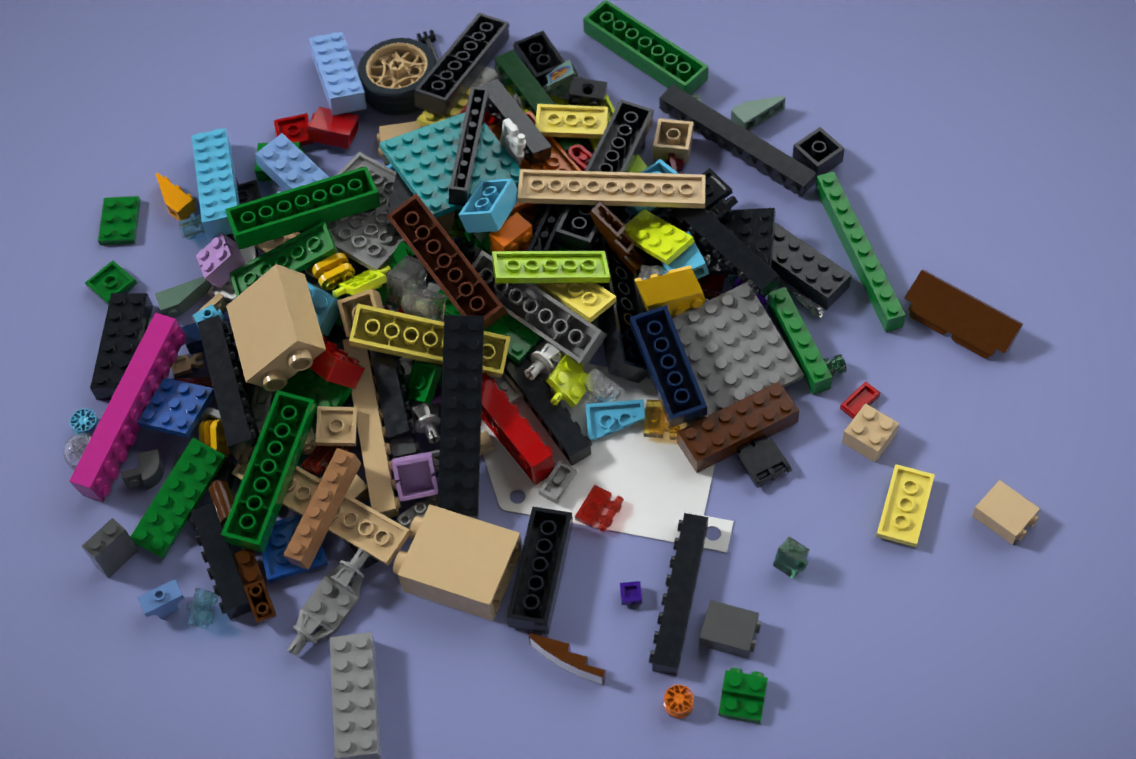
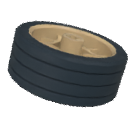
(393, 72)

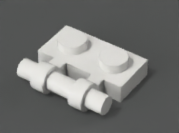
(512, 140)

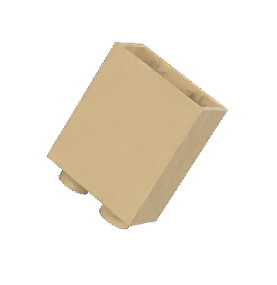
(275, 328)
(459, 561)

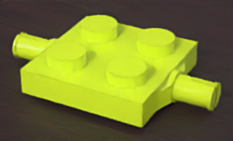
(362, 282)
(567, 381)

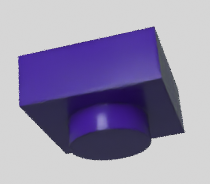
(631, 593)

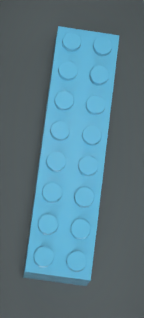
(215, 180)

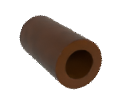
(222, 499)

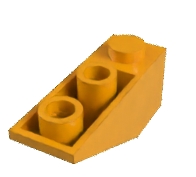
(176, 201)

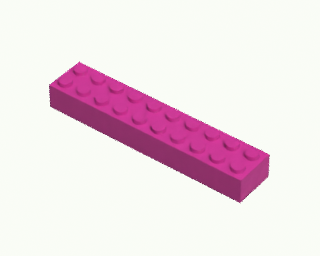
(119, 424)

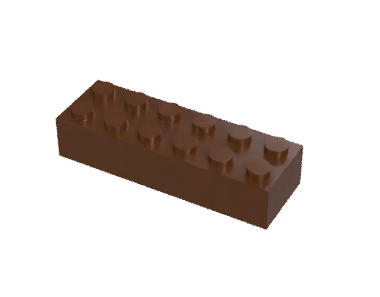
(736, 425)

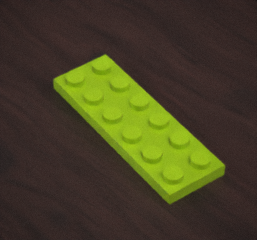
(550, 267)

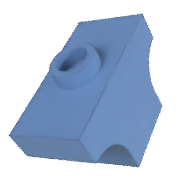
(162, 599)

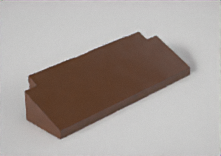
(961, 314)

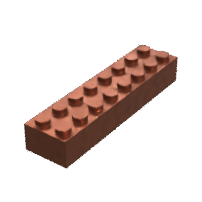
(445, 261)

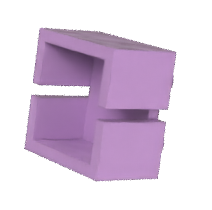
(219, 259)
(416, 475)

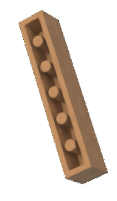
(322, 509)

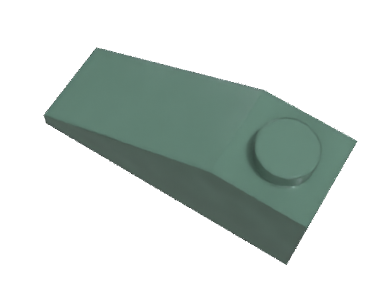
(755, 112)
(180, 298)

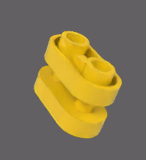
(333, 271)
(213, 435)

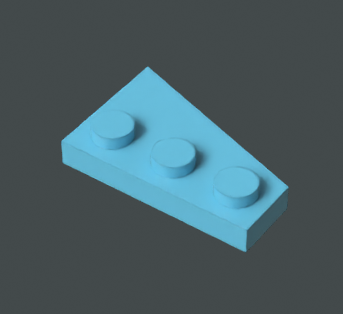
(612, 416)

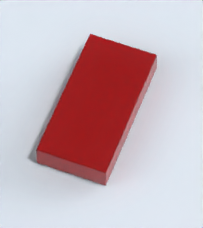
(854, 403)

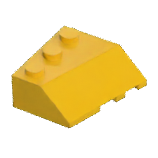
(676, 289)

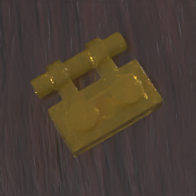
(655, 421)

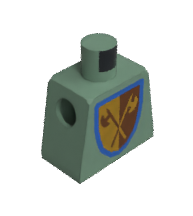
(560, 79)

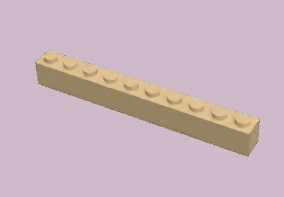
(373, 438)

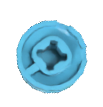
(84, 422)

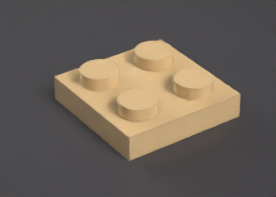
(336, 426)

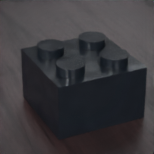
(818, 152)

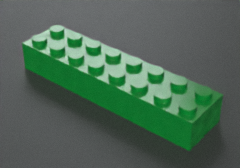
(644, 48)
(302, 207)
(269, 471)

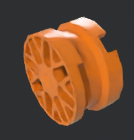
(678, 701)

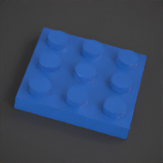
(176, 407)
(274, 561)

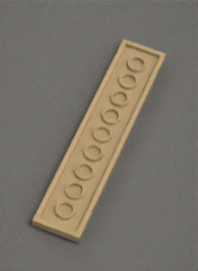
(611, 188)
(352, 523)

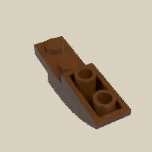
(254, 585)

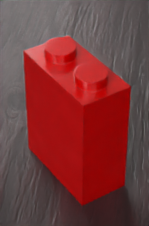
(332, 129)

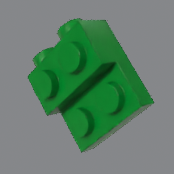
(743, 695)

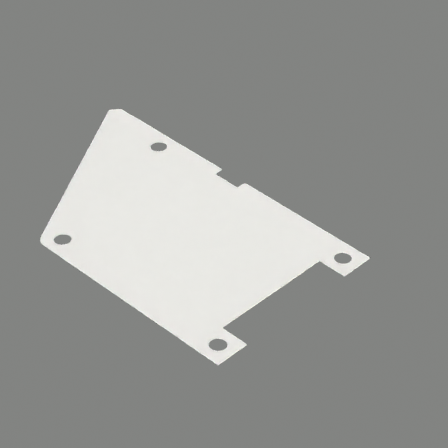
(643, 470)

